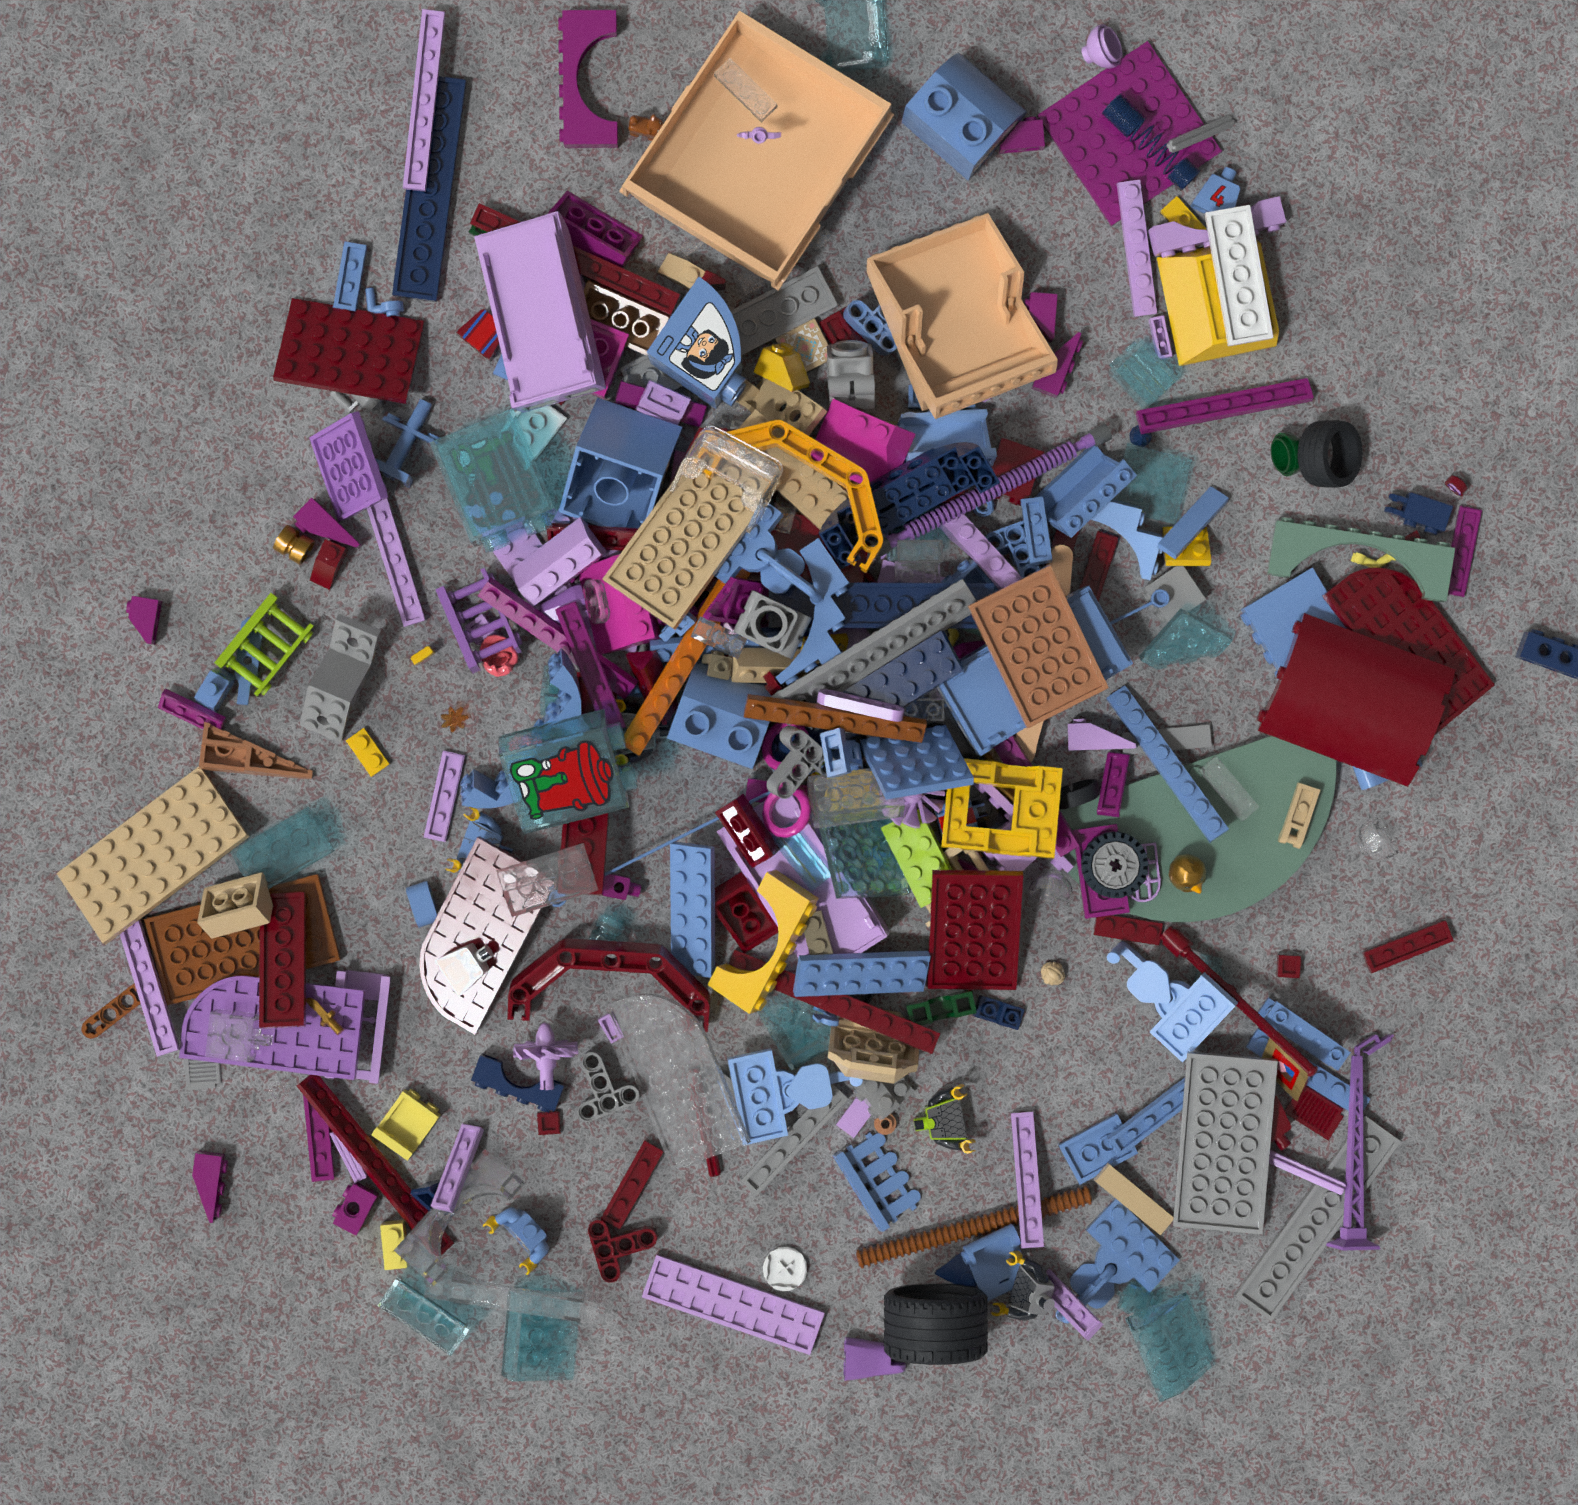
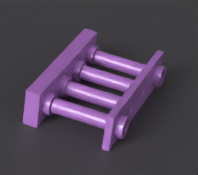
(465, 638)

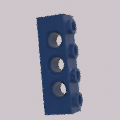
(1529, 651)

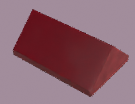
(647, 669)
(747, 831)

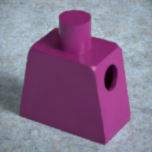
(627, 888)

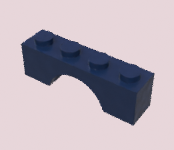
(490, 1074)

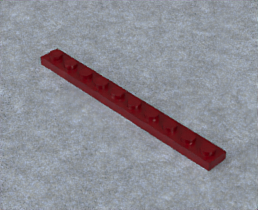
(594, 267)
(850, 1009)
(365, 1152)

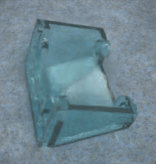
(855, 34)

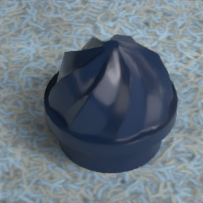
(1139, 439)

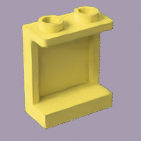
(406, 1123)

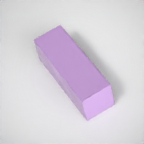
(1160, 337)

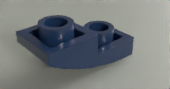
(998, 1012)

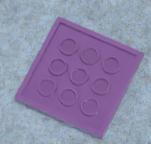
(348, 466)

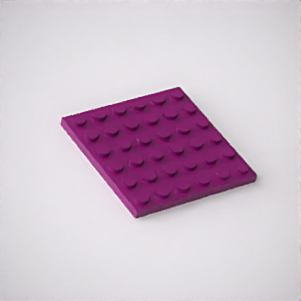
(1102, 153)

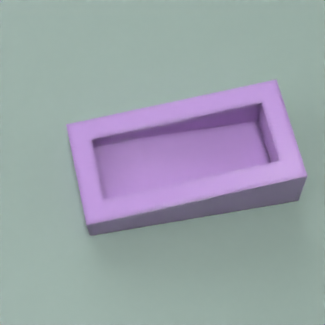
(607, 1026)

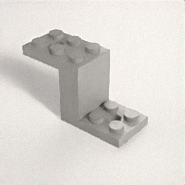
(339, 678)

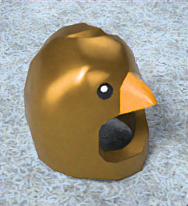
(1187, 873)

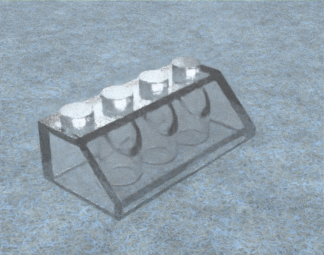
(547, 880)

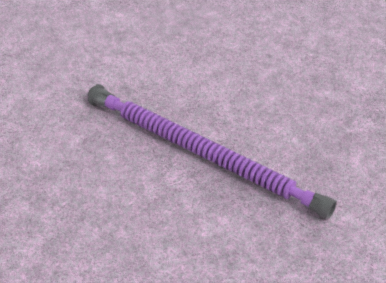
(1007, 482)

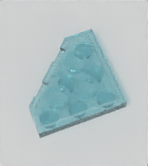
(1183, 638)

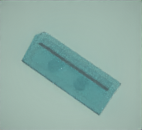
(803, 859)

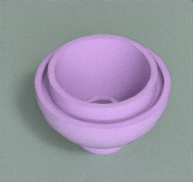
(1103, 47)

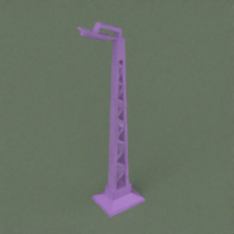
(1356, 1237)

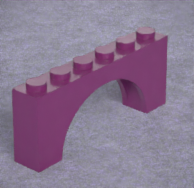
(580, 33)

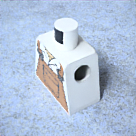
(465, 966)

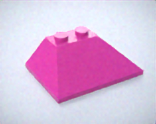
(863, 440)

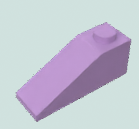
(1092, 737)

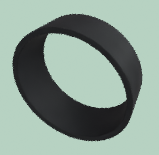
(1082, 793)

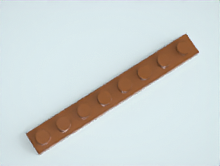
(831, 718)

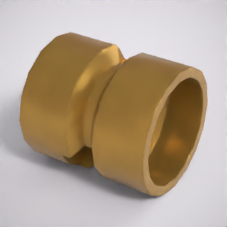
(291, 543)

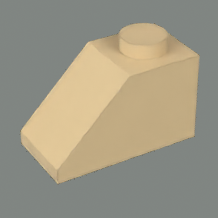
(680, 271)

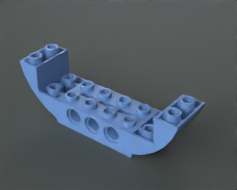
(483, 792)

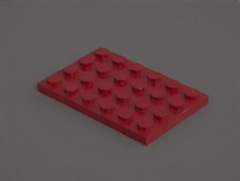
(348, 351)
(974, 929)

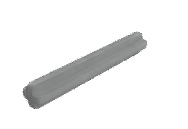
(1200, 134)

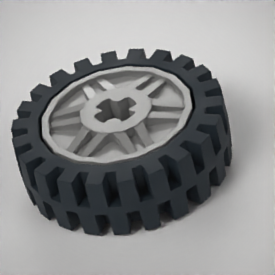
(1099, 873)

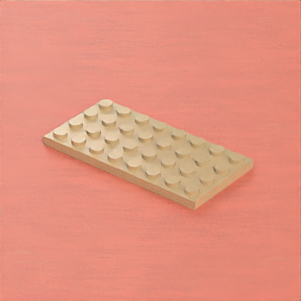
(681, 547)
(152, 855)

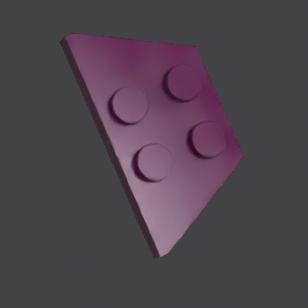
(732, 600)

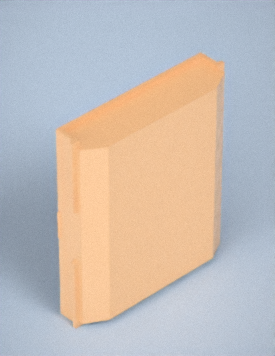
(766, 197)

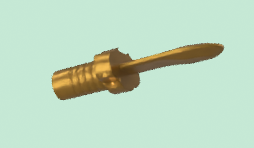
(328, 1018)

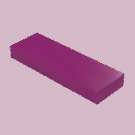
(189, 710)
(1113, 784)

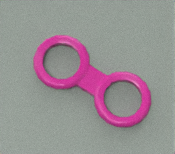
(771, 799)

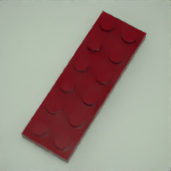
(283, 963)

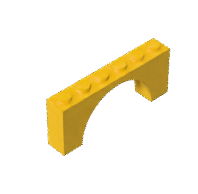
(792, 909)

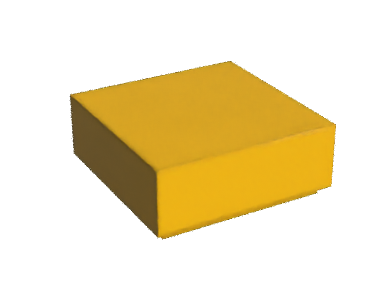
(422, 655)

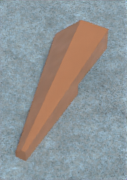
(231, 754)

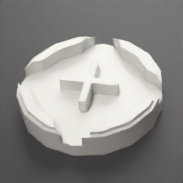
(784, 1268)

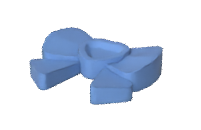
(827, 1018)

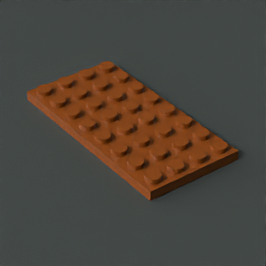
(193, 961)

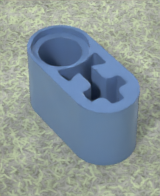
(422, 903)

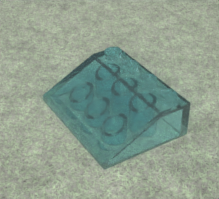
(1170, 1345)
(538, 1346)

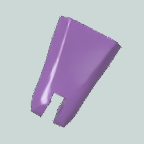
(867, 1359)

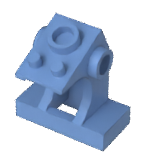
(846, 756)

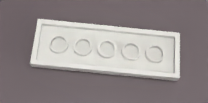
(1238, 275)

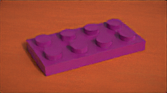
(1093, 903)

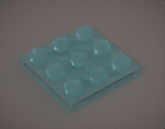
(1158, 482)

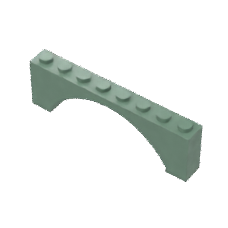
(1426, 563)

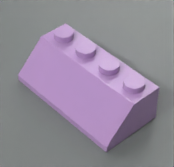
(557, 562)

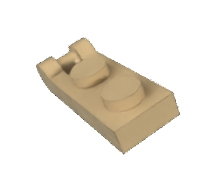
(1299, 815)

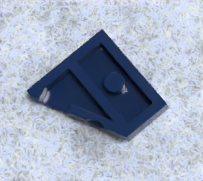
(956, 1272)

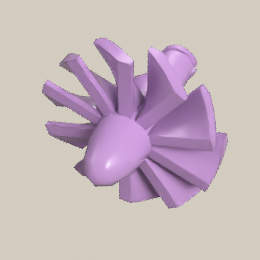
(915, 801)
(545, 1053)

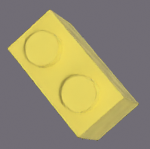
(392, 1235)

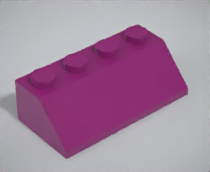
(596, 230)

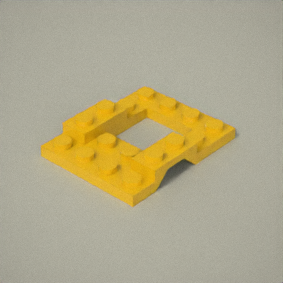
(1033, 815)

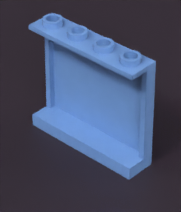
(1084, 489)
(1277, 611)

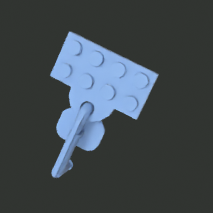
(1185, 1010)
(762, 1088)

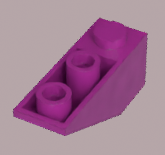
(1055, 383)
(207, 1176)

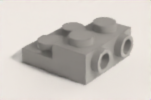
(882, 1096)

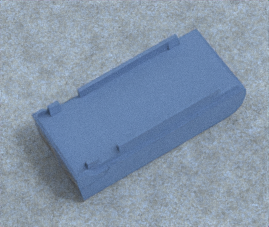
(982, 699)

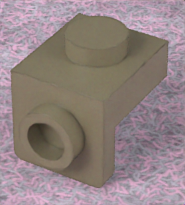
(718, 664)

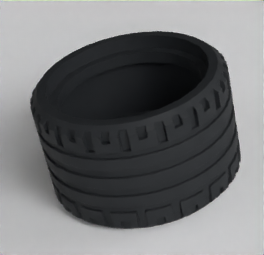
(935, 1324)

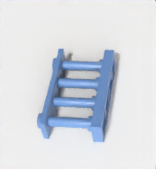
(1303, 1034)

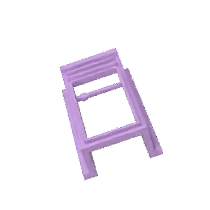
(376, 988)

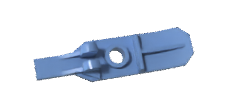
(245, 685)

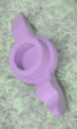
(759, 135)

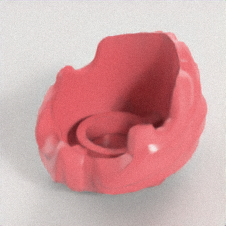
(501, 662)

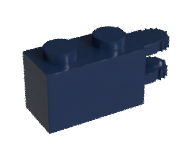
(1421, 512)

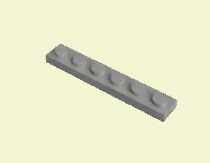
(788, 1146)

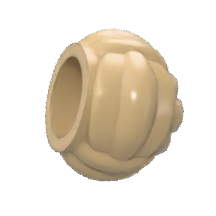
(1052, 973)

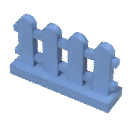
(879, 1191)

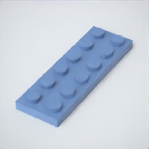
(693, 907)
(861, 973)

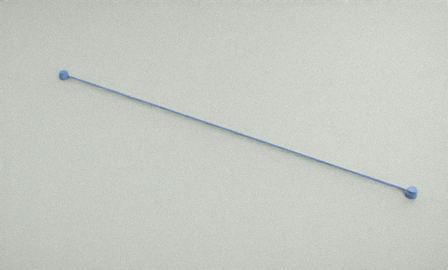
(1158, 599)

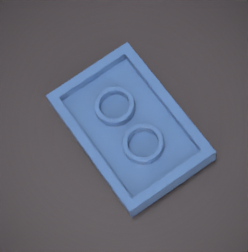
(1091, 1151)

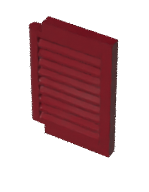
(1315, 1112)

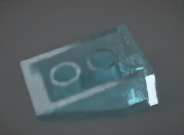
(792, 1030)

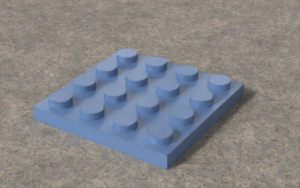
(916, 767)

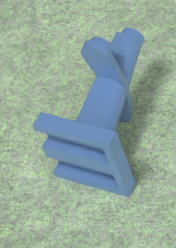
(411, 430)

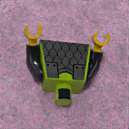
(946, 1120)

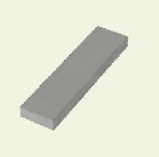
(1177, 738)

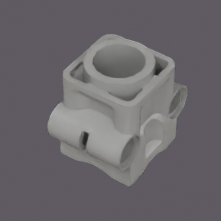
(851, 373)
(793, 625)

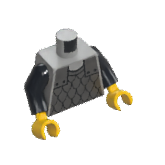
(628, 711)
(1030, 1291)

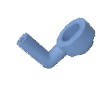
(389, 308)

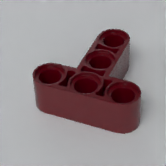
(617, 1250)

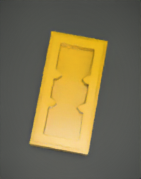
(1178, 212)

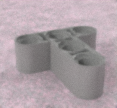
(796, 756)
(603, 1092)

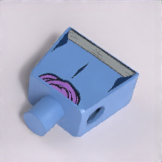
(215, 689)

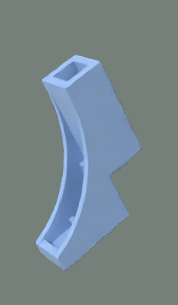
(1125, 519)

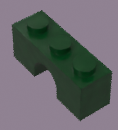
(941, 1007)

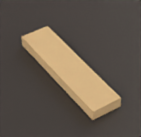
(1134, 1198)

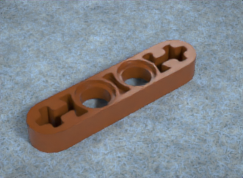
(117, 1006)

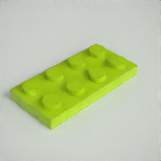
(917, 856)

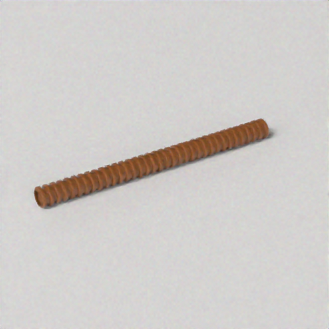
(968, 1228)

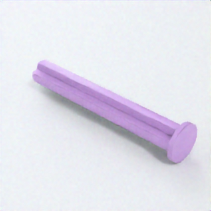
(1306, 1172)

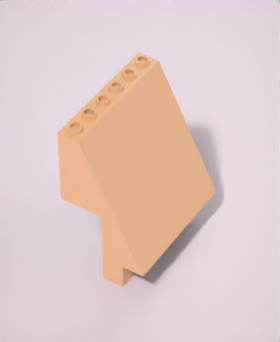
(959, 316)

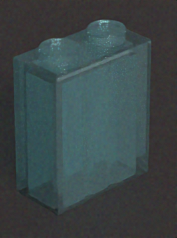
(1142, 374)

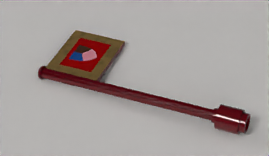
(1292, 1066)

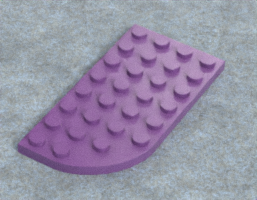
(294, 1049)

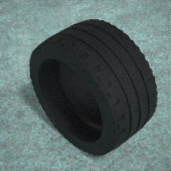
(1345, 453)

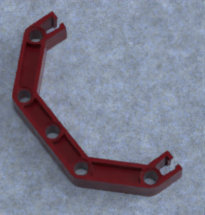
(592, 955)

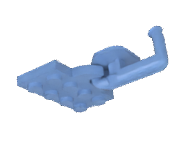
(777, 567)
(1130, 1249)

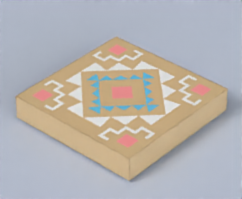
(809, 343)

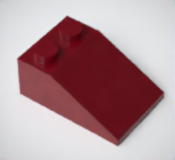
(743, 913)

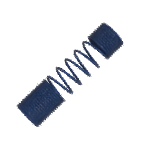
(1128, 120)

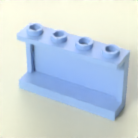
(952, 428)

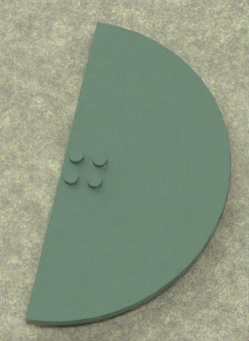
(1242, 862)

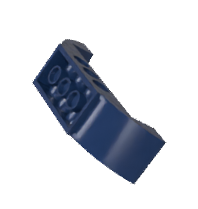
(910, 492)

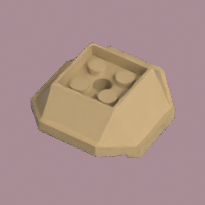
(870, 1054)

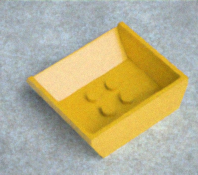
(1196, 308)

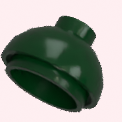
(1284, 453)

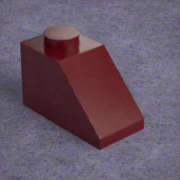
(328, 564)

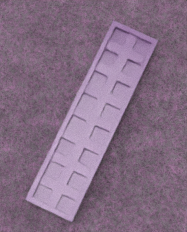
(733, 1304)

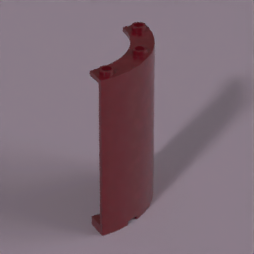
(1356, 700)

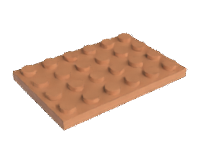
(1038, 646)

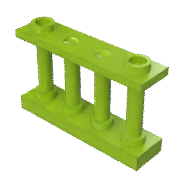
(242, 642)

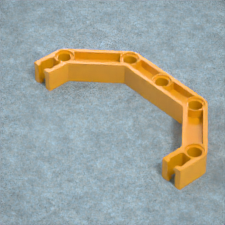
(832, 466)

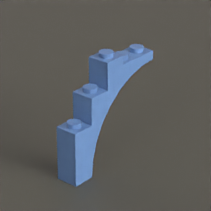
(827, 616)

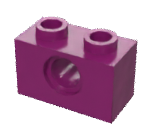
(351, 1220)

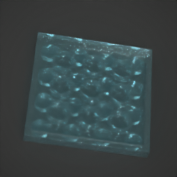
(862, 861)

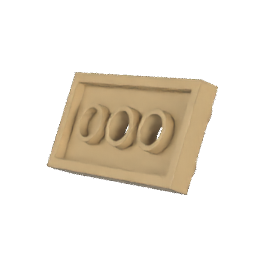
(768, 399)

